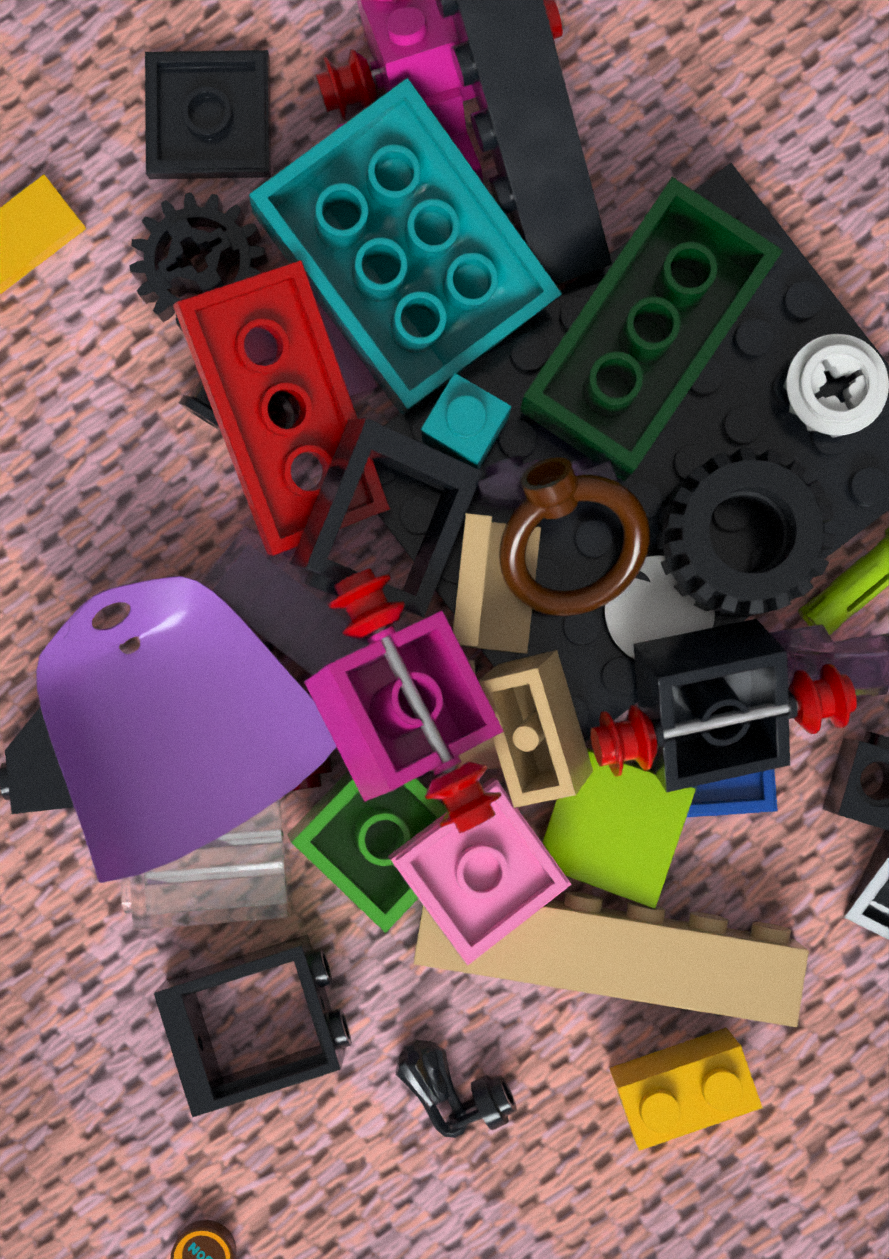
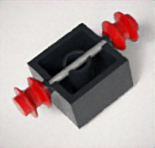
(718, 707)

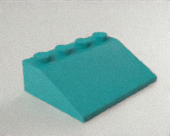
(403, 246)

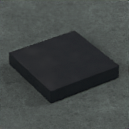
(207, 114)

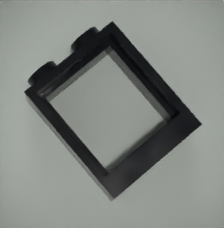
(370, 439)
(192, 1047)

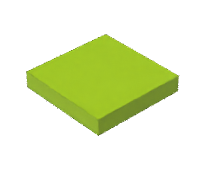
(619, 831)

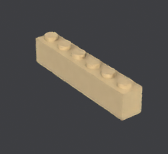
(641, 958)

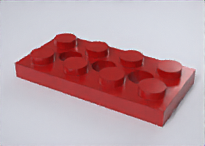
(241, 390)

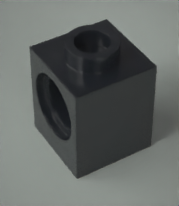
(845, 792)

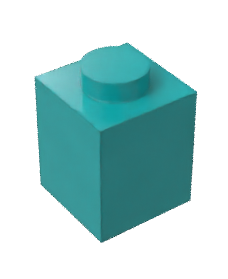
(465, 422)

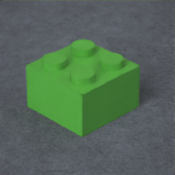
(354, 838)

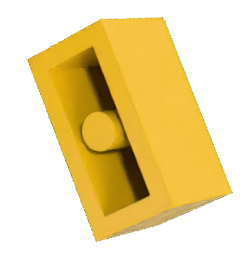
(685, 1088)

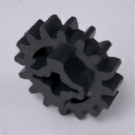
(219, 248)

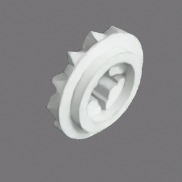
(840, 356)

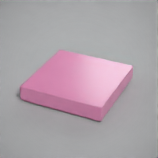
(480, 879)

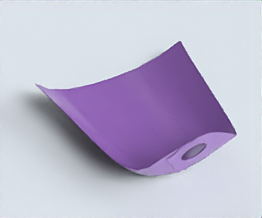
(179, 733)

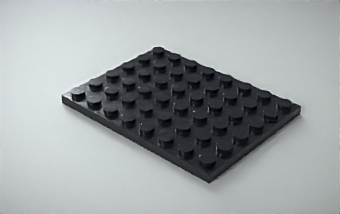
(729, 407)

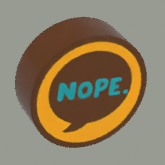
(204, 1241)

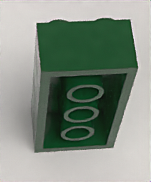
(649, 329)

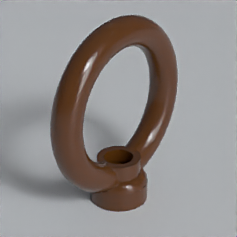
(552, 493)

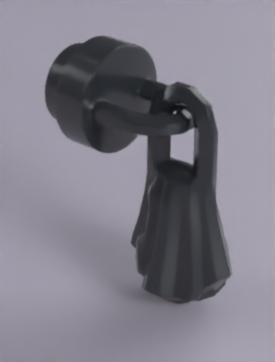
(426, 1073)

